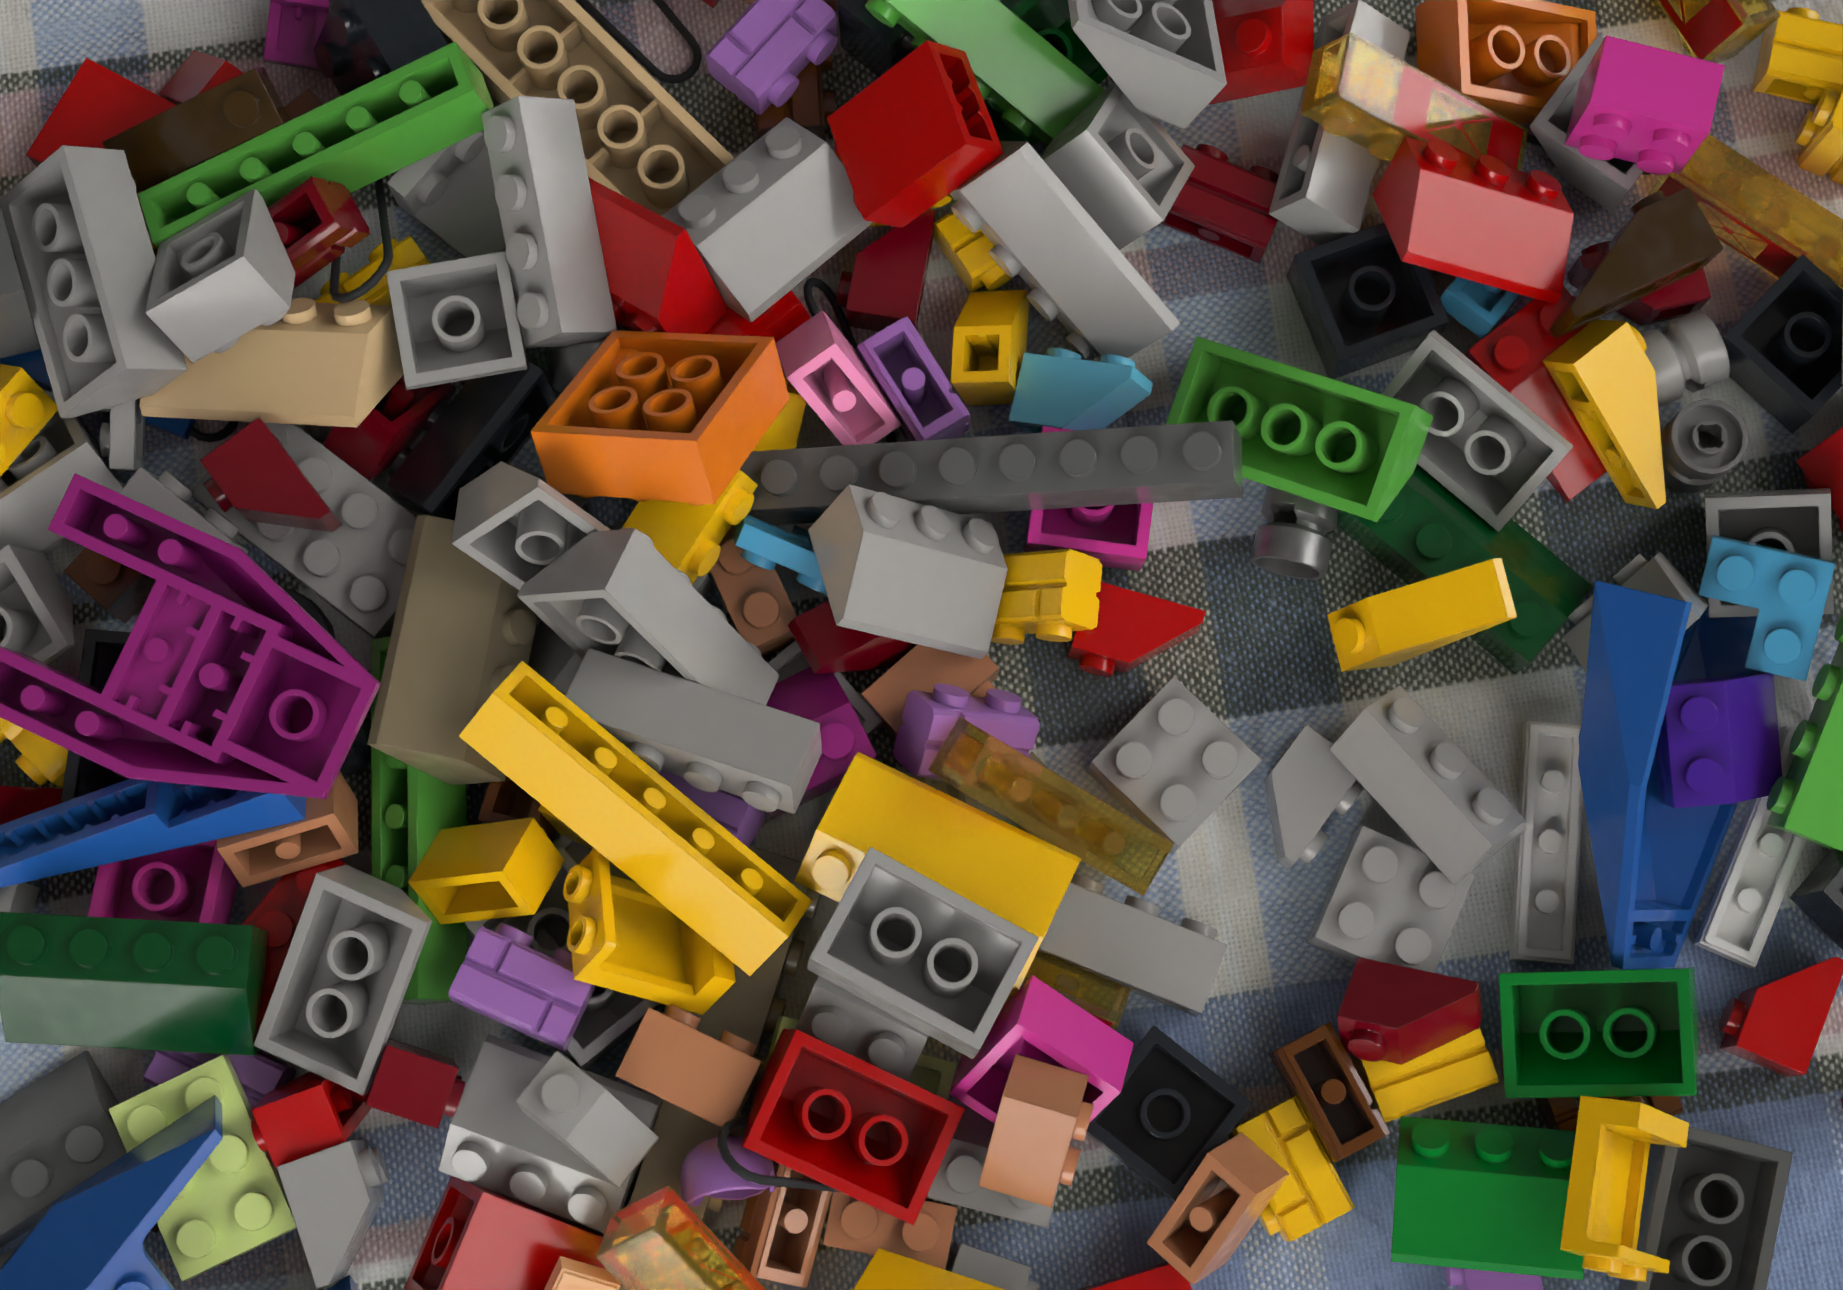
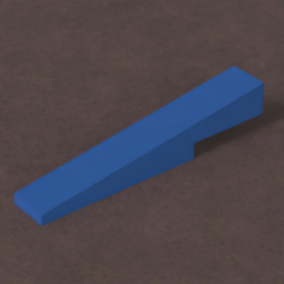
(133, 822)

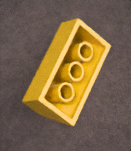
(940, 839)

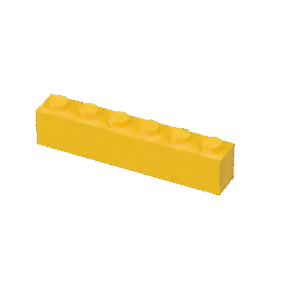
(636, 818)

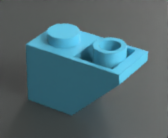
(1074, 392)

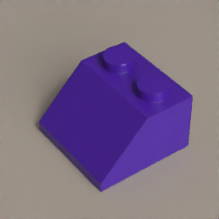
(1719, 741)

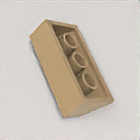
(307, 369)

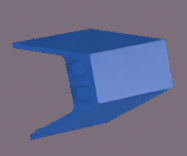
(1645, 853)
(99, 1227)

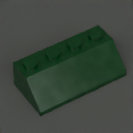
(1436, 533)
(131, 983)

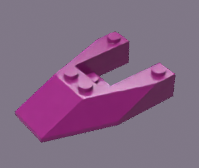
(216, 677)

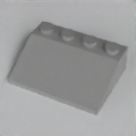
(1156, 52)

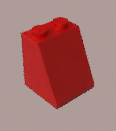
(496, 1243)

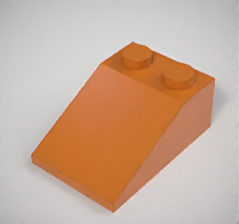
(1502, 50)

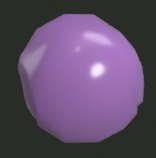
(708, 1175)

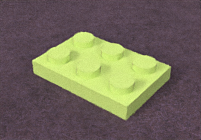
(235, 1194)

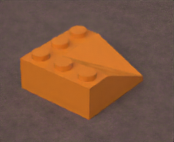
(661, 416)

